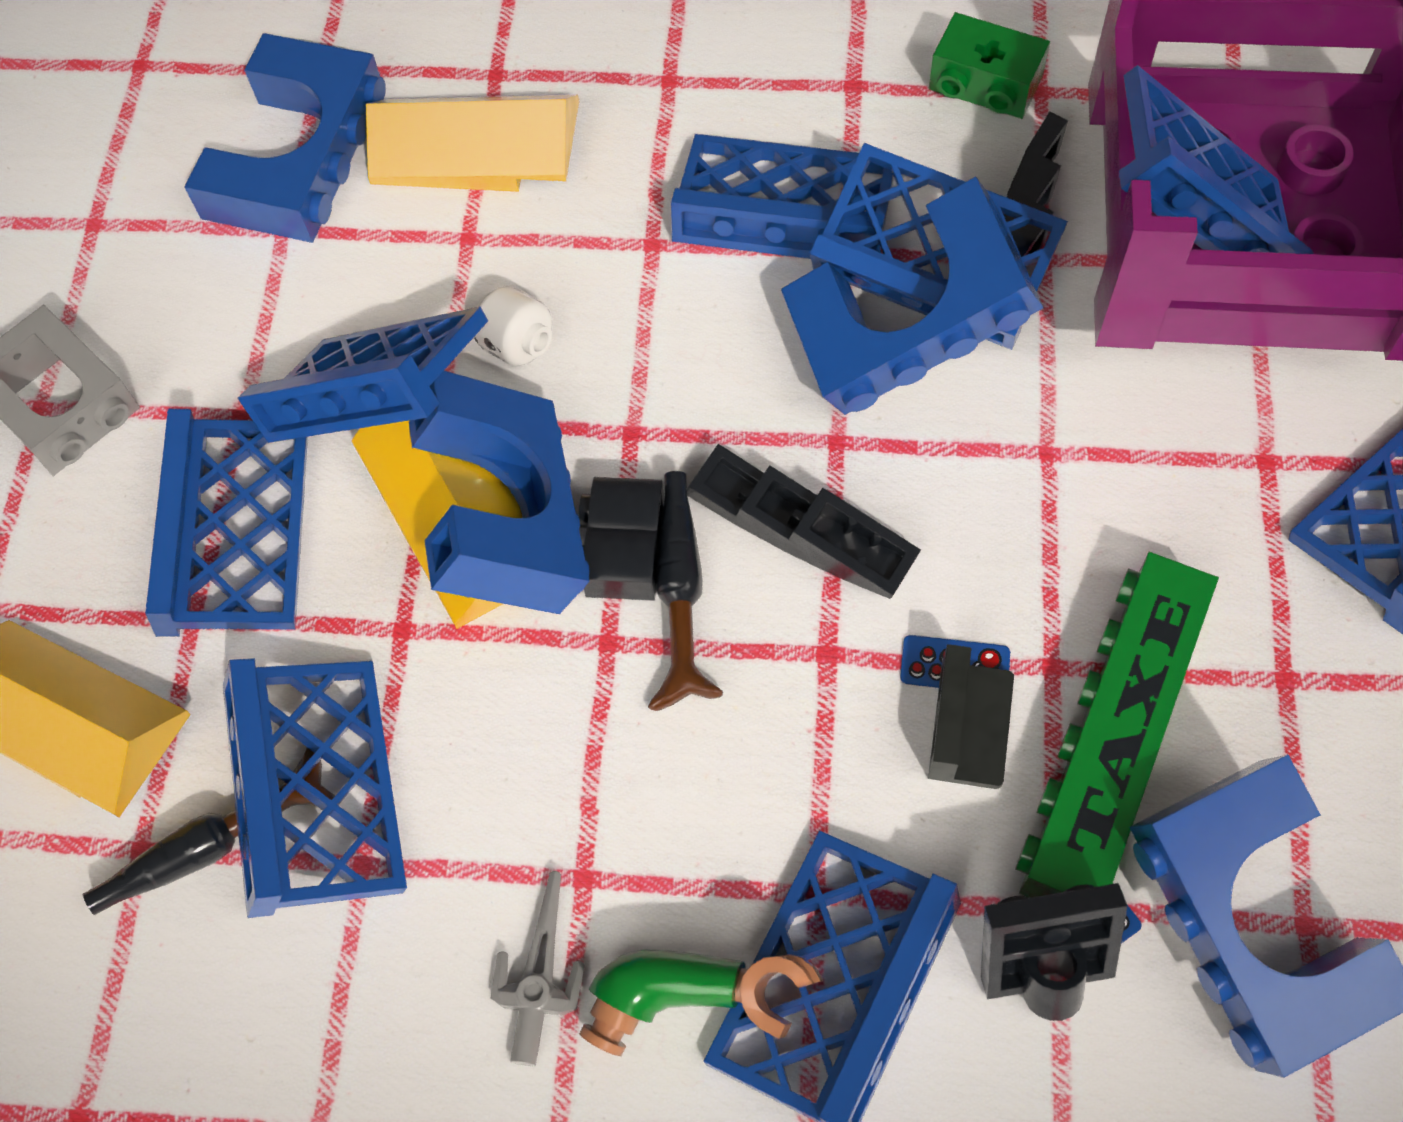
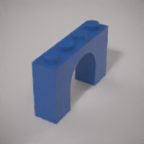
(295, 190)
(983, 296)
(494, 557)
(1195, 857)

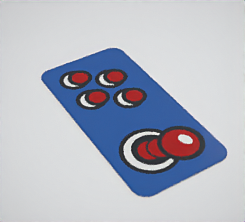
(924, 657)

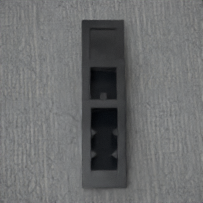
(1037, 180)
(804, 524)

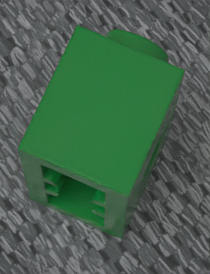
(988, 65)

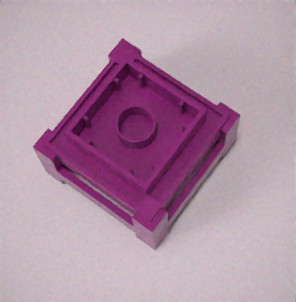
(1319, 133)

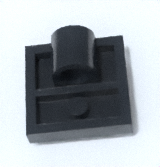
(1057, 934)

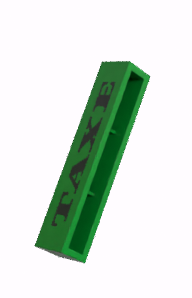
(1121, 729)

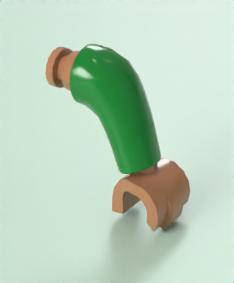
(652, 980)

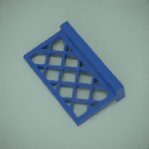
(1202, 174)
(772, 224)
(904, 281)
(363, 378)
(178, 530)
(1338, 556)
(257, 788)
(891, 991)

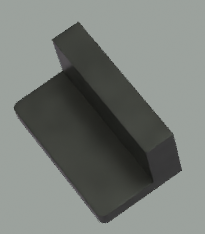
(971, 722)

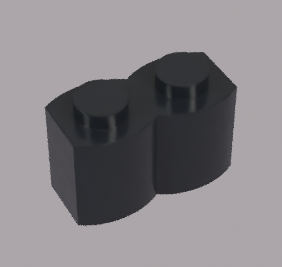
(622, 537)

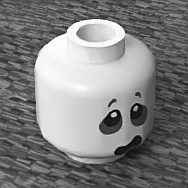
(514, 326)

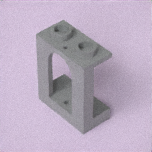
(102, 407)

